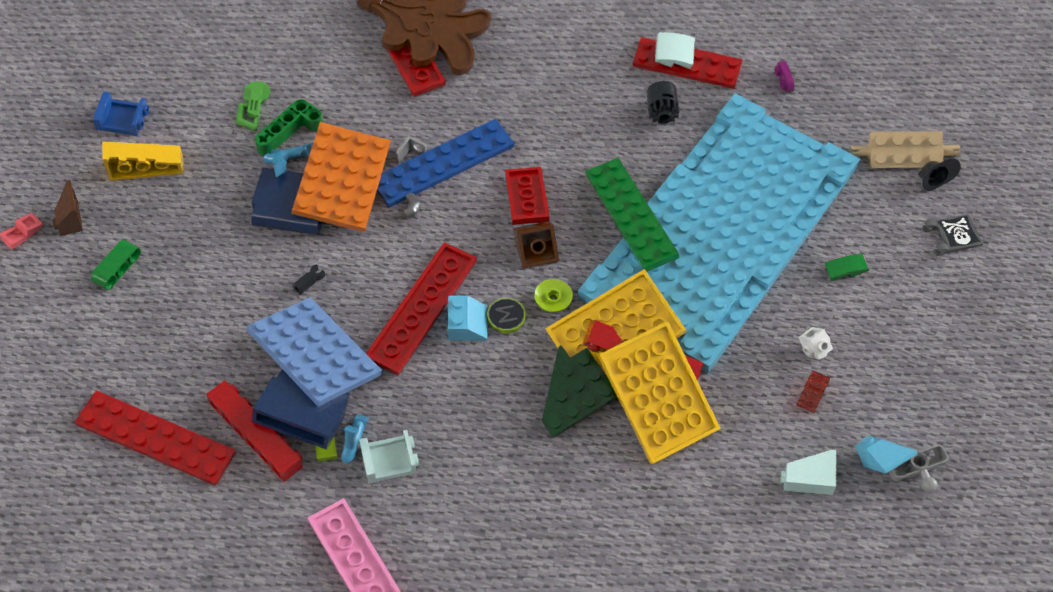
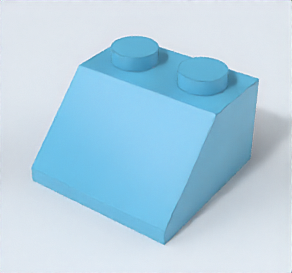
(466, 319)

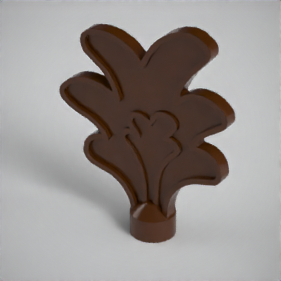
(430, 28)

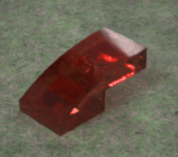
(813, 391)

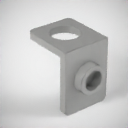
(408, 144)

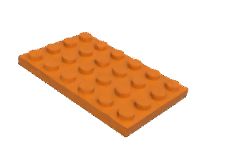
(341, 177)

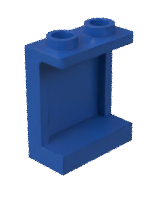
(120, 116)

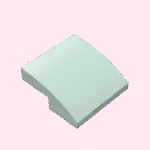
(675, 49)

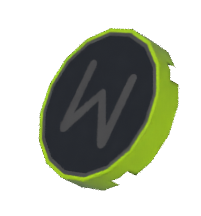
(506, 315)

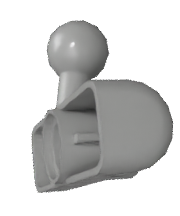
(909, 469)

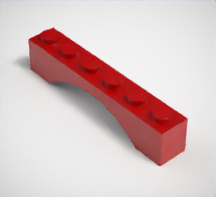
(604, 337)

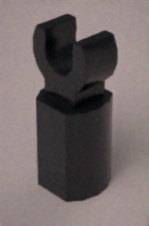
(308, 279)

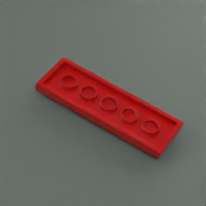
(706, 66)

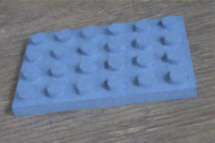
(314, 351)

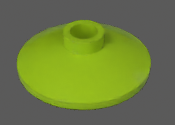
(553, 288)

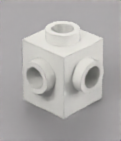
(815, 343)

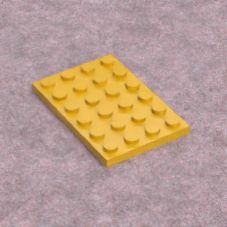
(628, 307)
(659, 392)

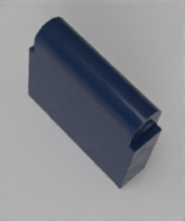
(275, 200)
(291, 412)

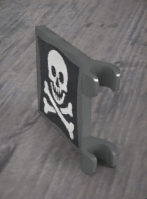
(956, 233)

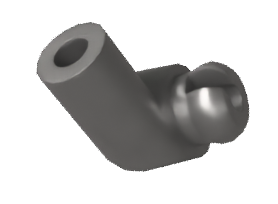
(413, 207)

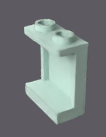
(389, 458)

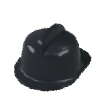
(937, 174)

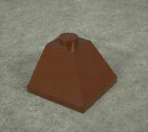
(67, 212)

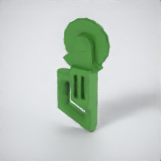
(255, 96)

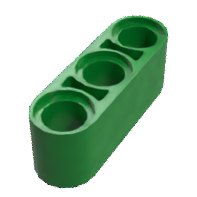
(115, 264)

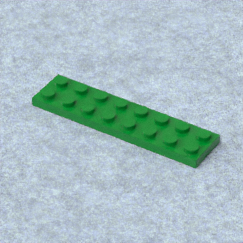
(632, 215)

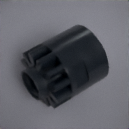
(662, 102)

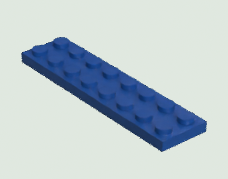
(443, 162)

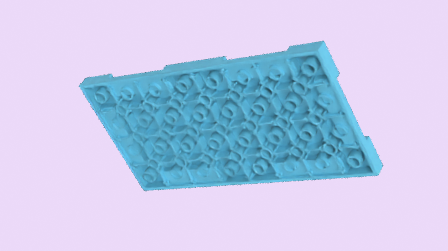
(736, 221)

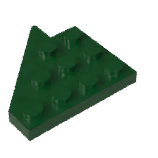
(575, 391)

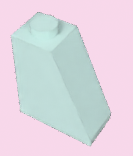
(811, 474)

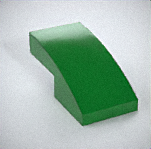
(847, 265)

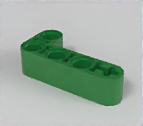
(286, 124)

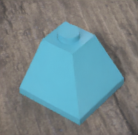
(882, 454)

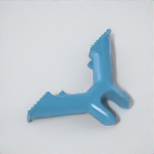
(279, 157)
(352, 437)

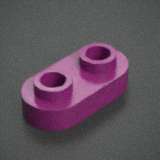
(785, 76)

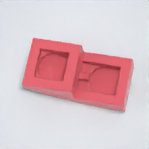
(24, 229)

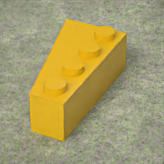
(140, 160)

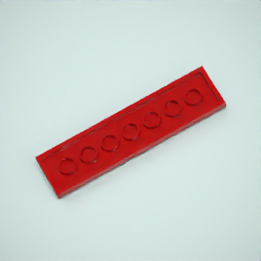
(421, 308)
(155, 437)

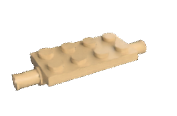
(904, 149)

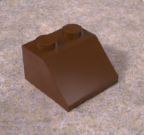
(536, 244)

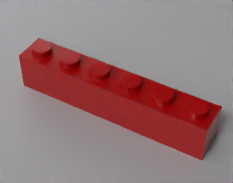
(263, 441)

